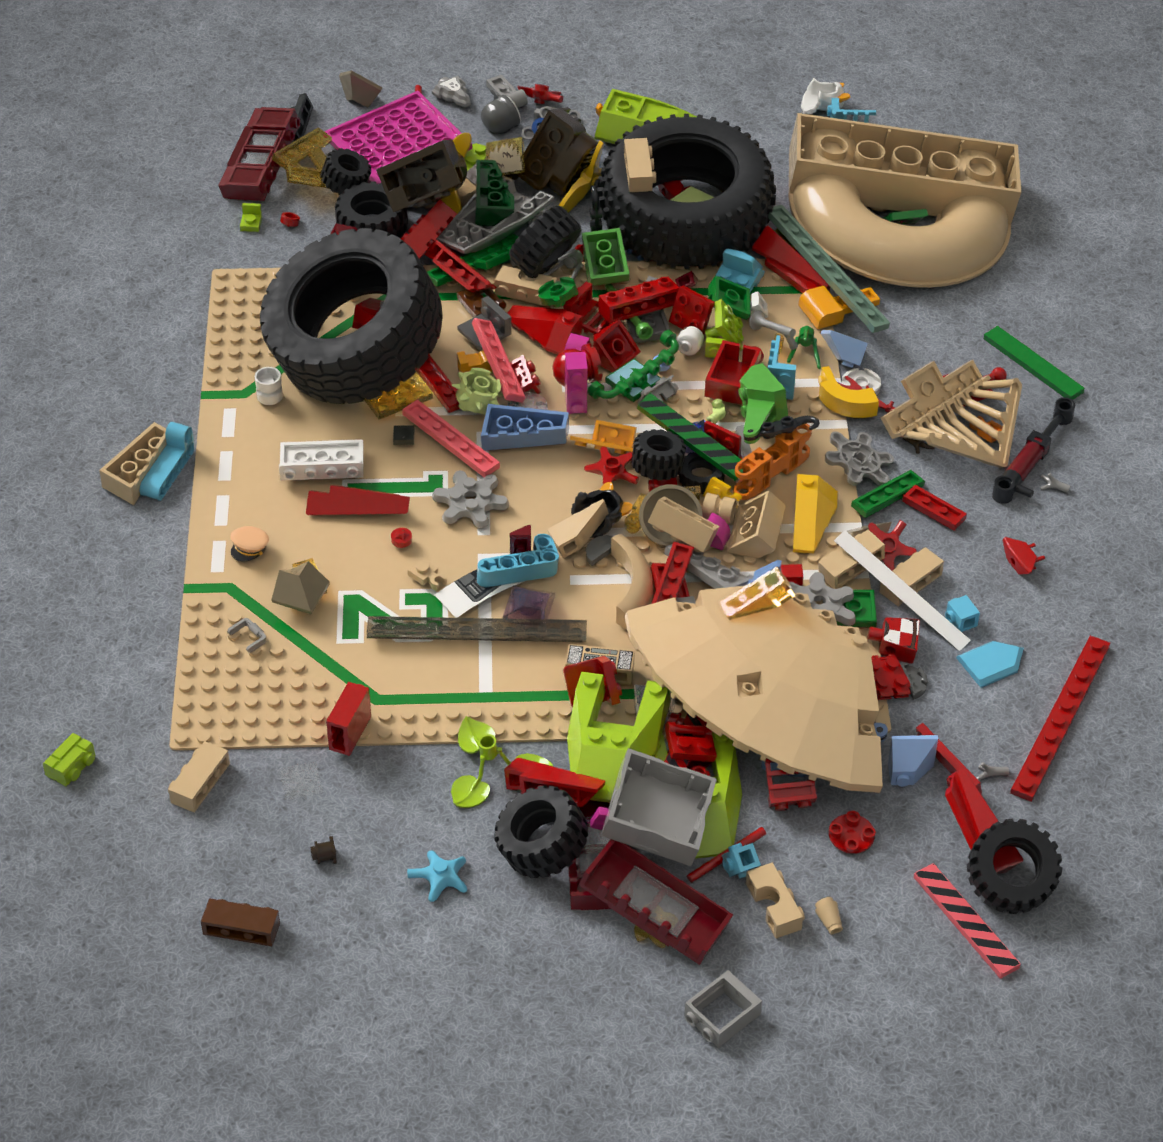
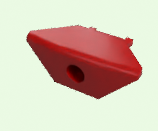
(671, 188)
(1020, 555)

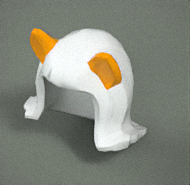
(820, 94)

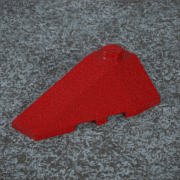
(546, 325)

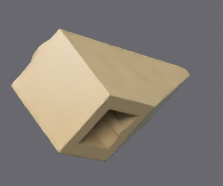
(576, 530)

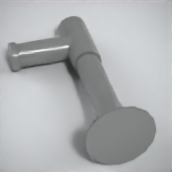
(758, 321)

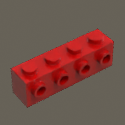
(638, 299)

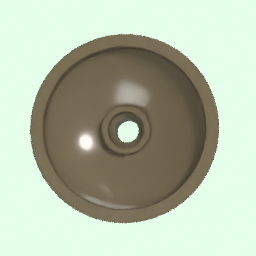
(673, 492)

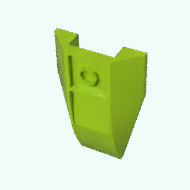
(627, 110)

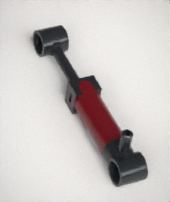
(1036, 448)

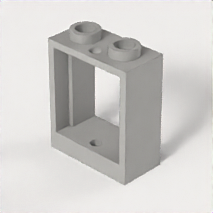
(735, 990)

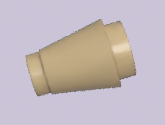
(829, 914)

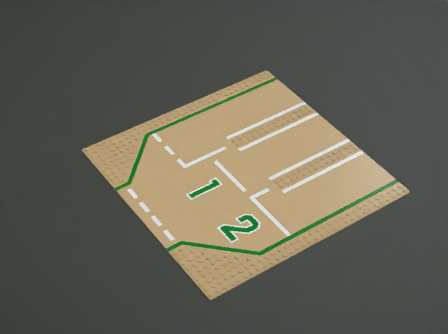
(427, 685)

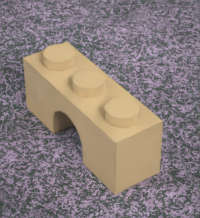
(510, 285)
(769, 884)

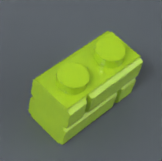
(69, 759)

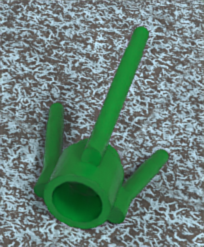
(806, 338)

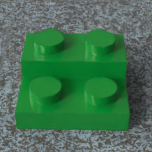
(732, 294)

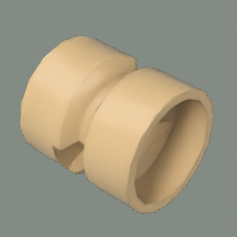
(722, 507)

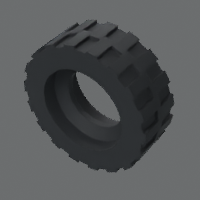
(695, 461)

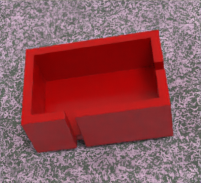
(727, 370)

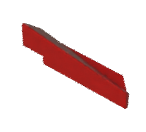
(457, 268)
(527, 774)
(975, 817)

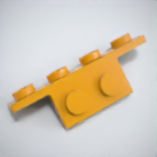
(610, 435)

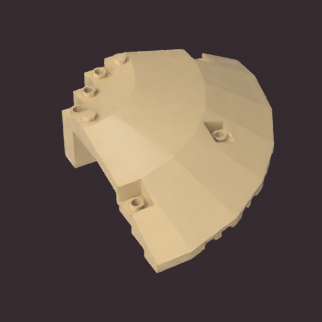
(770, 682)

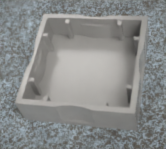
(659, 807)

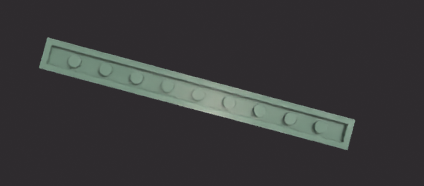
(828, 269)

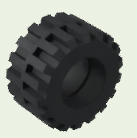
(344, 169)
(658, 454)

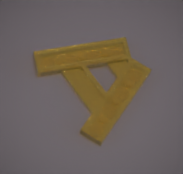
(306, 146)

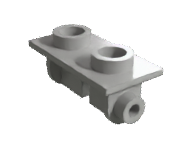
(662, 387)

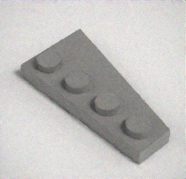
(712, 571)

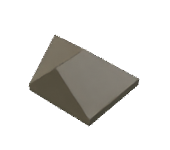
(359, 88)
(300, 588)

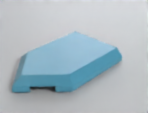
(991, 662)

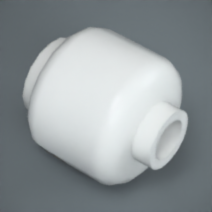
(690, 340)

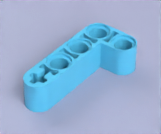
(170, 461)
(521, 566)

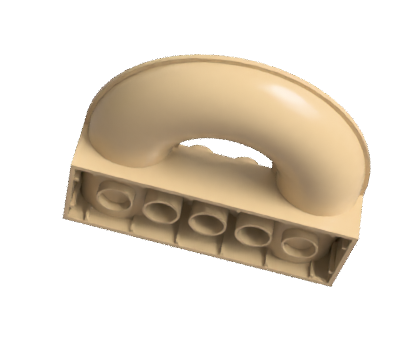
(958, 179)

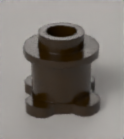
(324, 851)

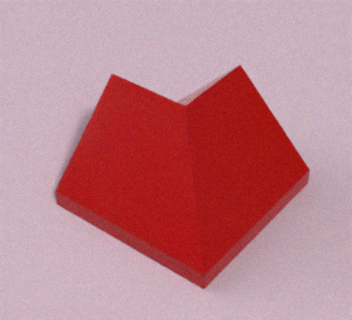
(615, 346)

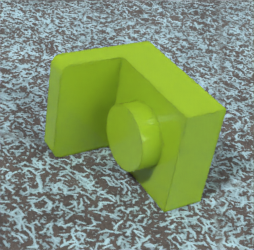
(251, 217)

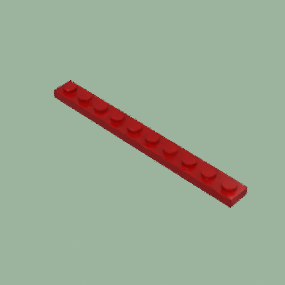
(1060, 719)

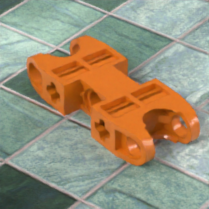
(765, 464)

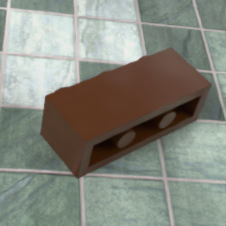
(240, 922)

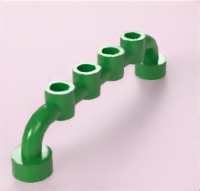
(624, 388)

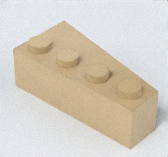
(129, 467)

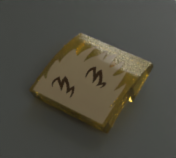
(507, 154)

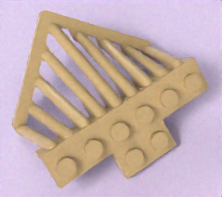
(936, 400)

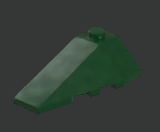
(492, 195)

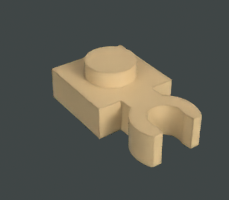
(425, 573)

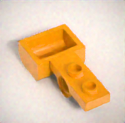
(828, 310)

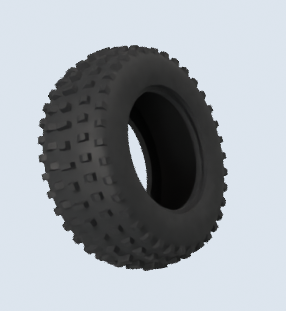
(690, 231)

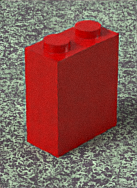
(348, 718)

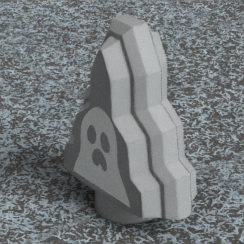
(452, 91)

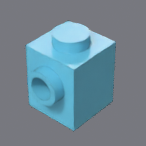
(962, 613)

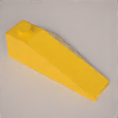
(813, 510)

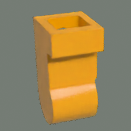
(469, 361)

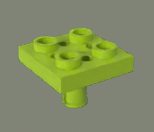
(726, 324)

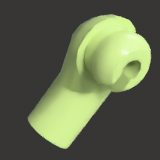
(718, 411)

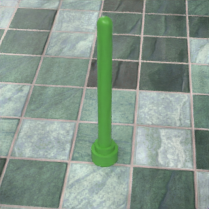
(643, 329)

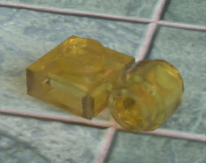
(632, 522)

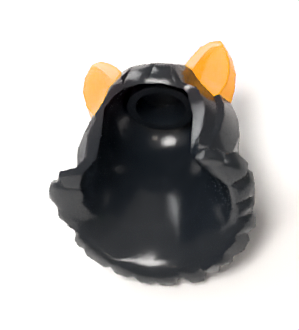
(613, 502)

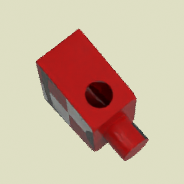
(897, 637)

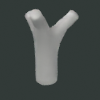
(1053, 483)
(992, 771)

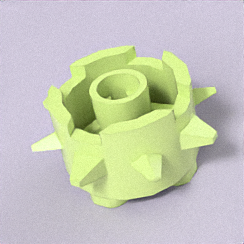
(477, 390)

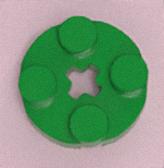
(557, 292)

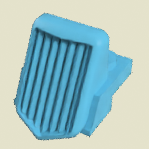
(740, 268)

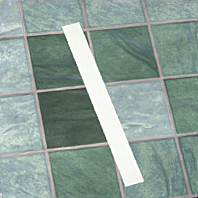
(902, 590)

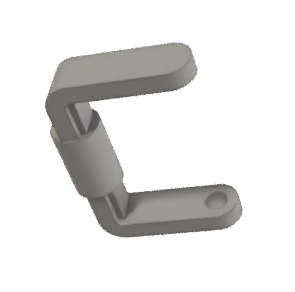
(253, 627)

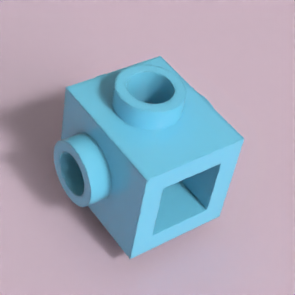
(740, 860)

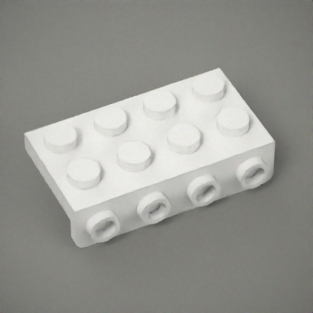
(321, 460)

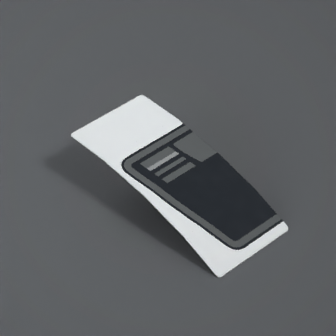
(467, 593)

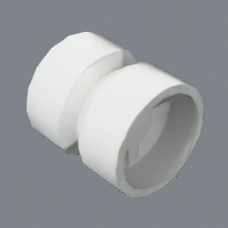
(268, 385)

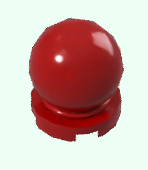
(592, 359)

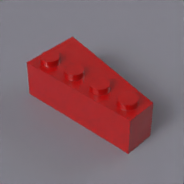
(429, 228)

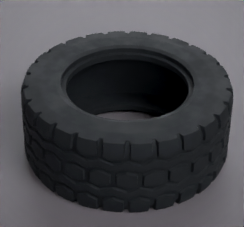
(378, 352)

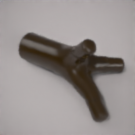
(917, 443)

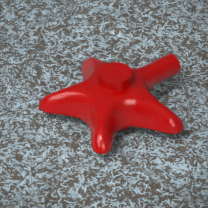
(542, 93)
(612, 467)
(893, 546)

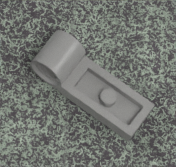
(503, 87)

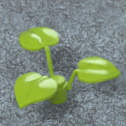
(476, 737)

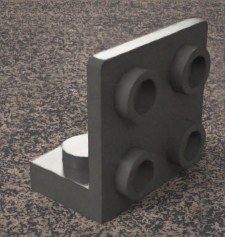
(492, 312)

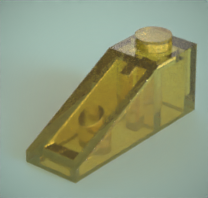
(760, 595)

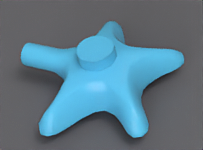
(440, 874)

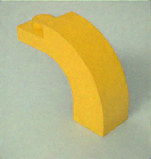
(846, 401)

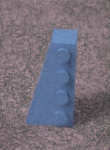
(522, 427)

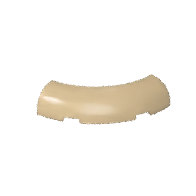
(642, 587)

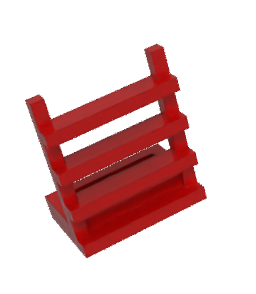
(586, 306)
(789, 794)

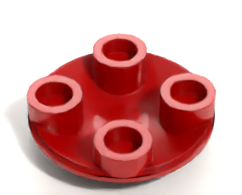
(851, 833)

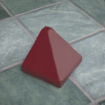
(688, 280)

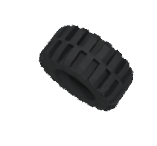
(367, 200)
(545, 241)
(1035, 845)
(554, 849)

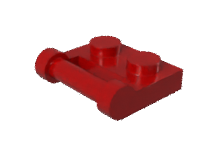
(690, 747)

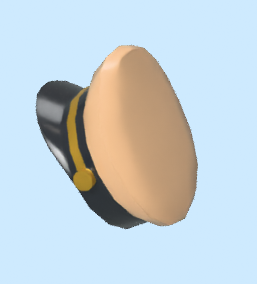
(248, 543)

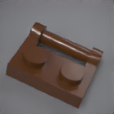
(473, 300)

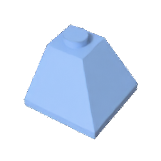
(845, 348)
(911, 758)

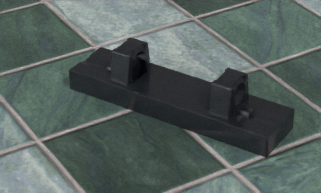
(303, 109)

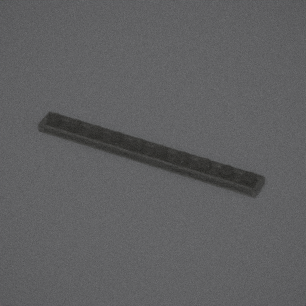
(476, 629)

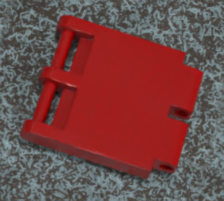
(890, 678)

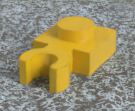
(722, 489)

